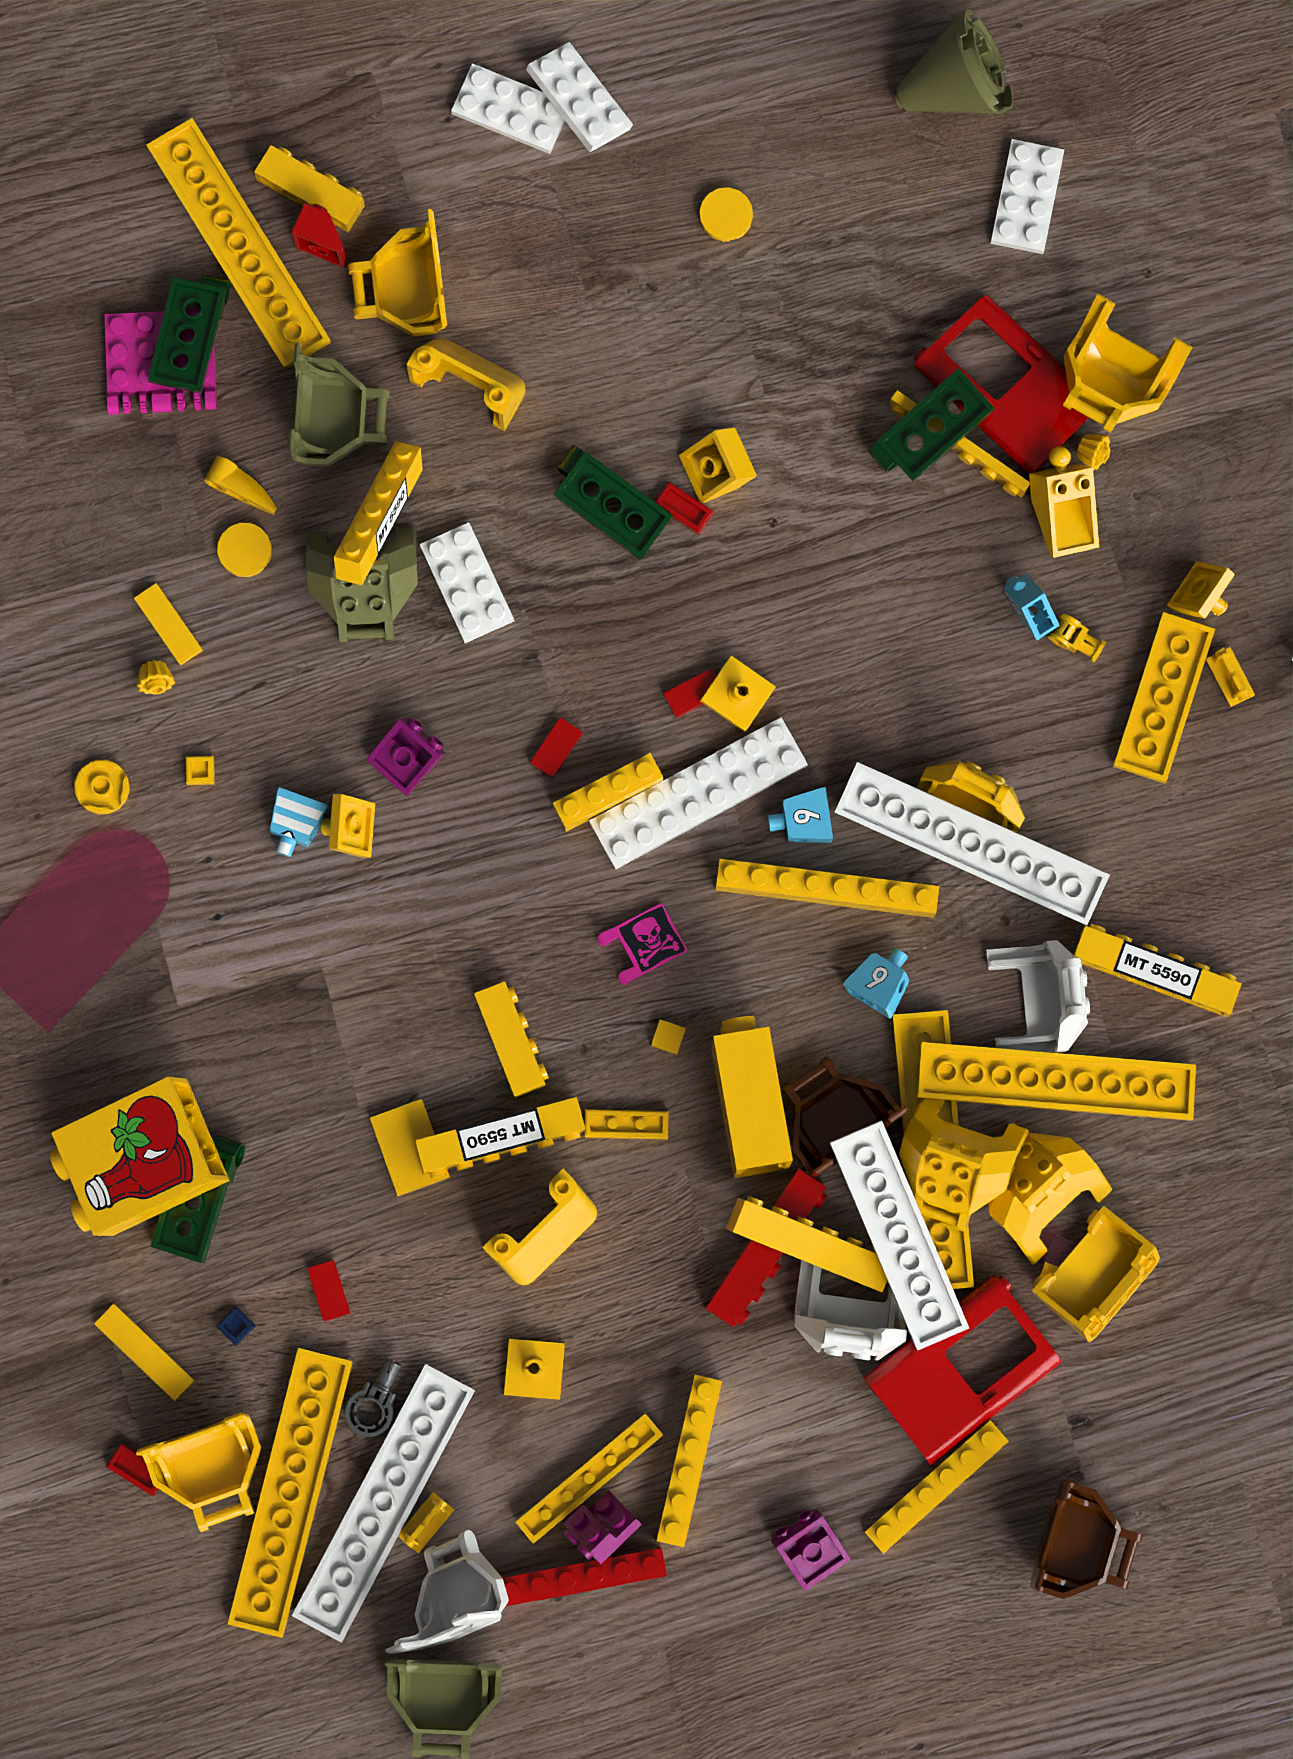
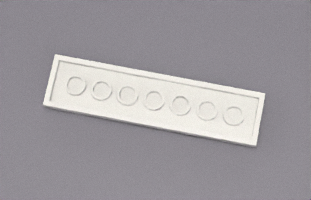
(698, 793)
(899, 1235)

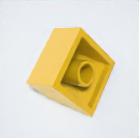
(717, 464)

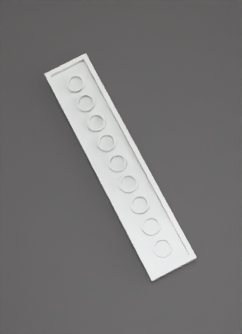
(972, 843)
(383, 1503)

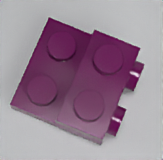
(406, 754)
(600, 1527)
(810, 1549)

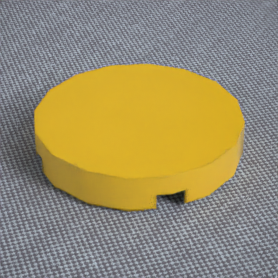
(726, 214)
(244, 549)
(102, 787)

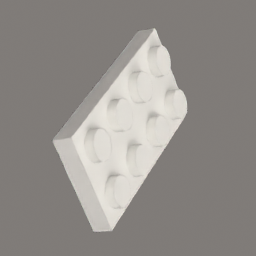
(579, 97)
(508, 108)
(1027, 196)
(466, 582)

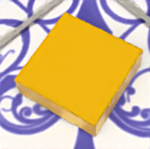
(200, 770)
(668, 1037)

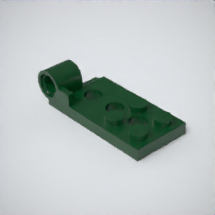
(212, 297)
(893, 446)
(582, 468)
(204, 1217)

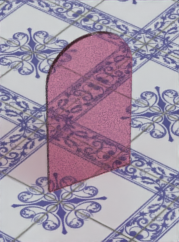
(81, 922)

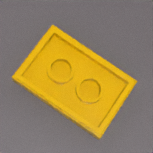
(396, 1135)

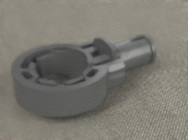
(383, 1384)

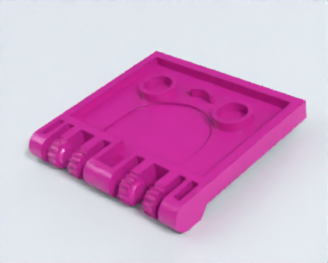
(129, 357)

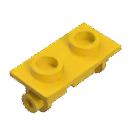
(1230, 676)
(425, 1522)

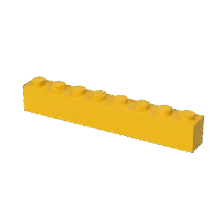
(827, 888)

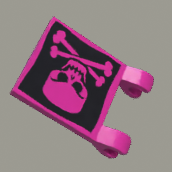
(648, 941)

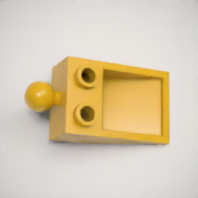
(1065, 514)

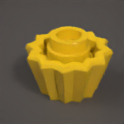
(1094, 450)
(154, 677)

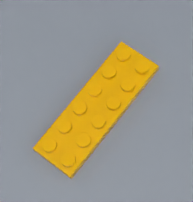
(1164, 698)

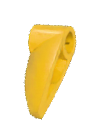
(232, 481)

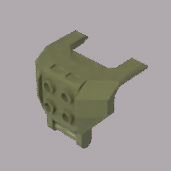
(331, 412)
(380, 596)
(443, 1699)

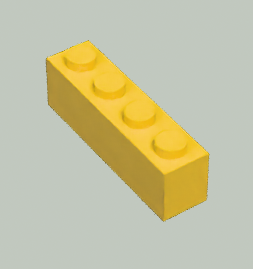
(306, 186)
(607, 792)
(510, 1040)

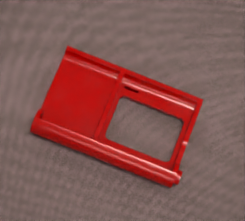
(1032, 413)
(931, 1395)

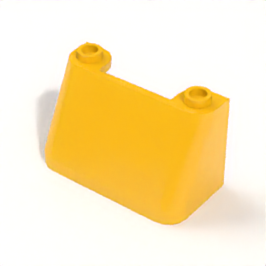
(502, 388)
(550, 1237)
(1098, 1274)

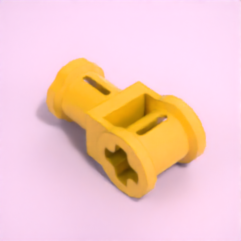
(1076, 638)

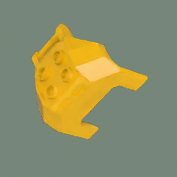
(404, 282)
(1113, 376)
(974, 791)
(955, 1165)
(1041, 1184)
(207, 1467)

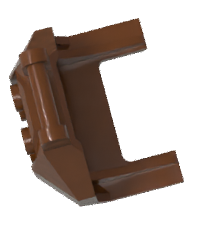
(833, 1112)
(1080, 1544)

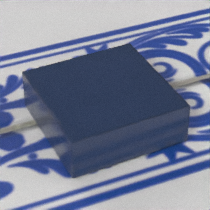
(235, 1326)

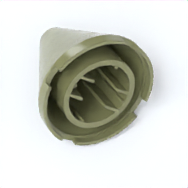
(958, 73)

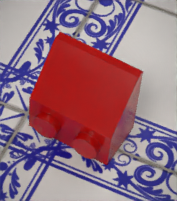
(318, 236)

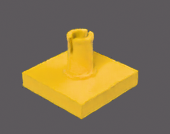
(1202, 591)
(737, 693)
(350, 826)
(534, 1369)

